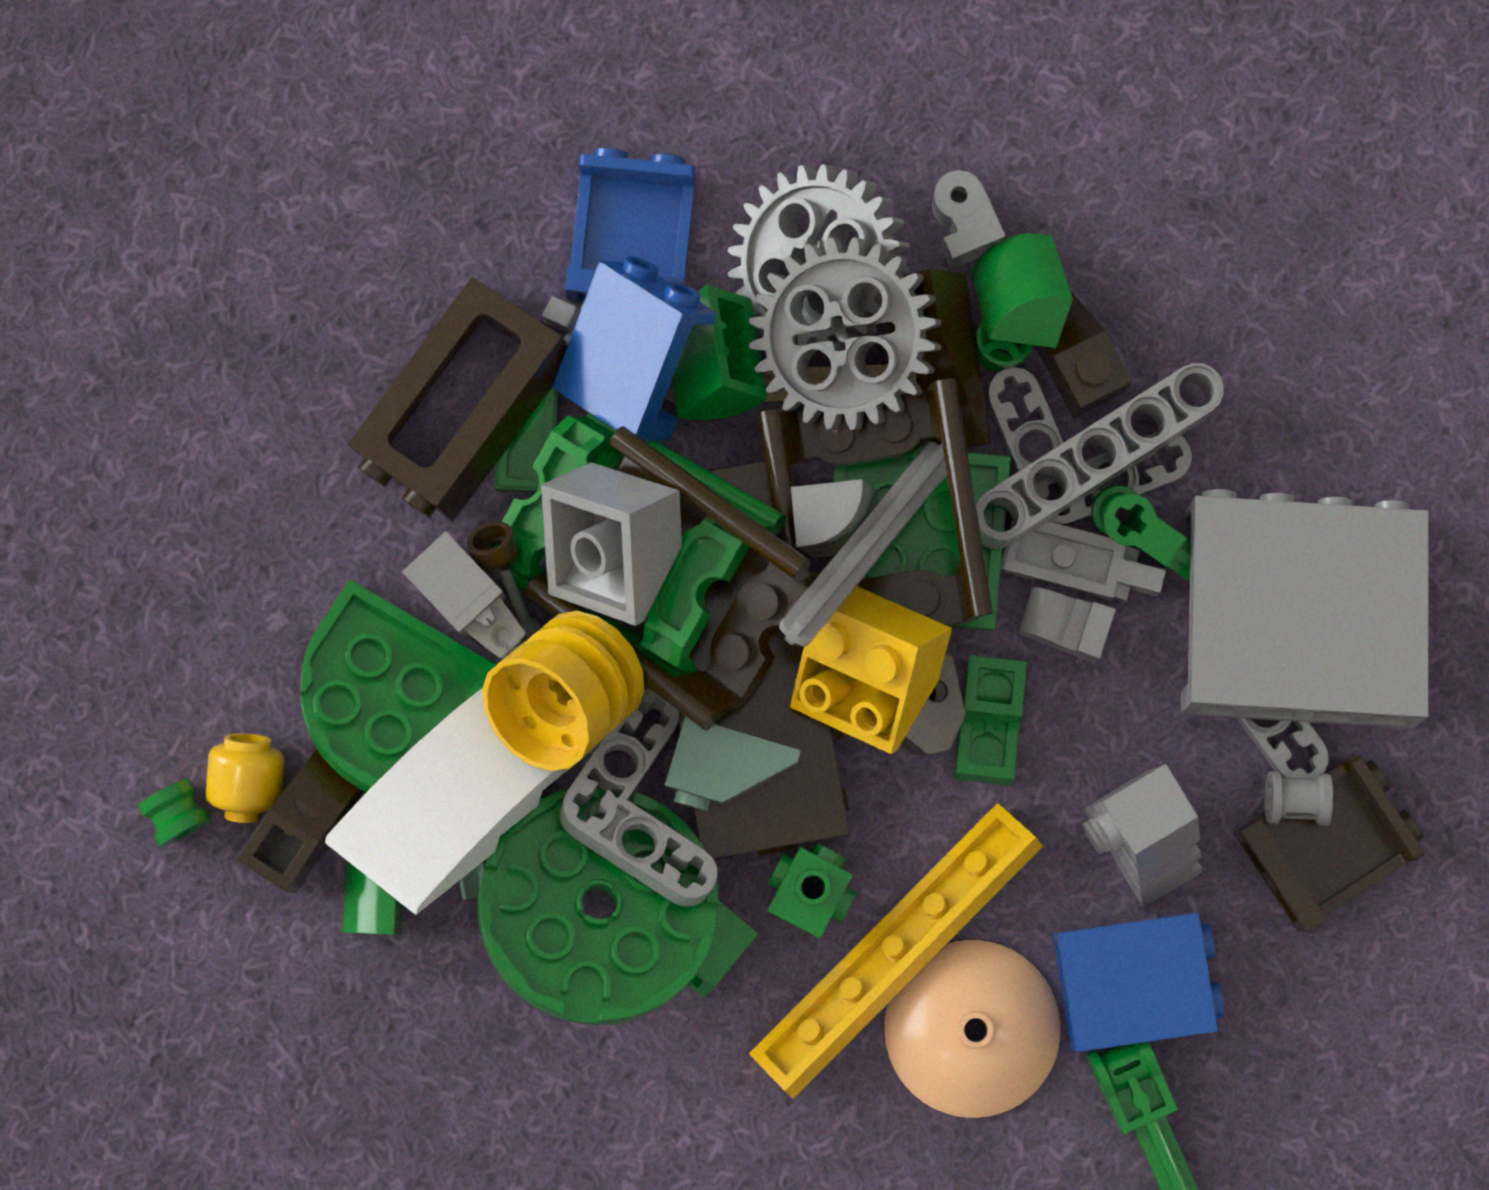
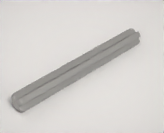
(864, 547)

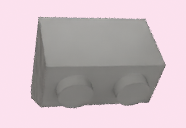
(609, 540)

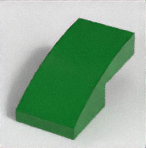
(992, 720)

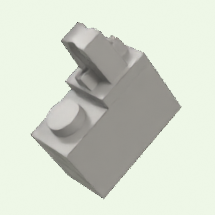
(465, 596)

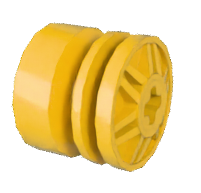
(563, 690)

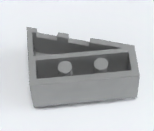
(1148, 833)

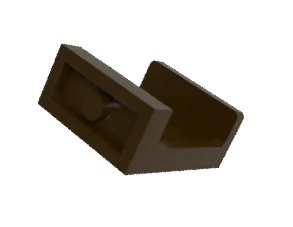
(1323, 867)

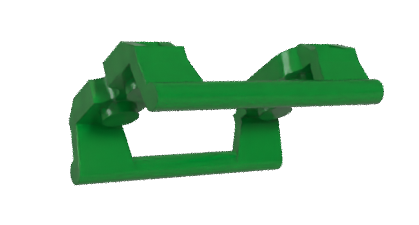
(705, 557)

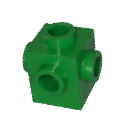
(807, 913)

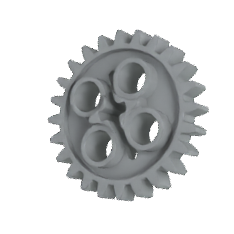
(775, 235)
(839, 281)

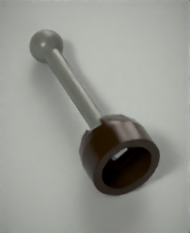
(490, 559)

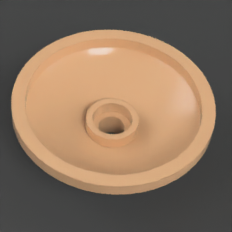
(929, 1040)

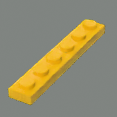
(895, 950)

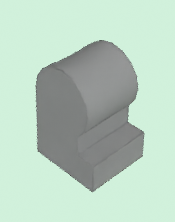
(968, 214)
(1066, 623)

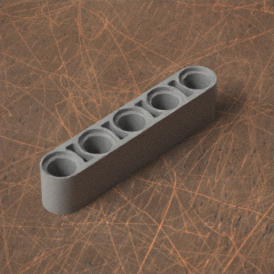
(1112, 433)

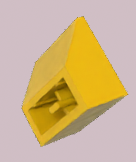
(871, 669)

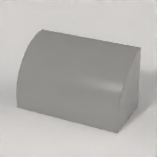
(830, 514)

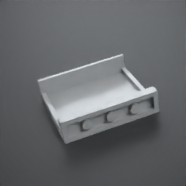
(1308, 610)

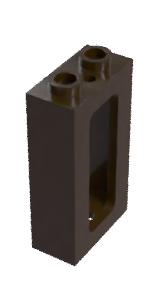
(492, 423)

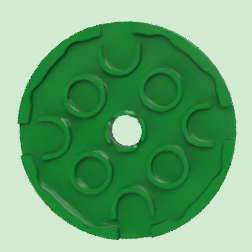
(578, 963)

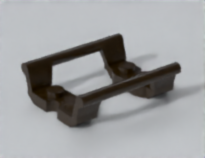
(926, 417)
(741, 641)

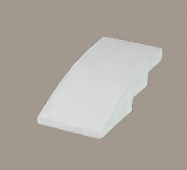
(439, 809)

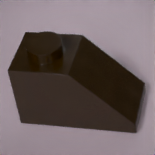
(1084, 362)

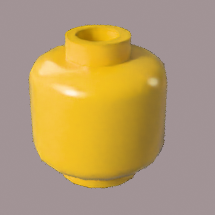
(244, 776)

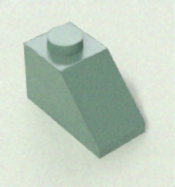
(723, 764)

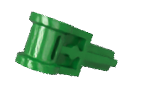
(1142, 529)
(1140, 1103)

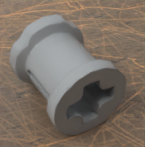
(1298, 798)

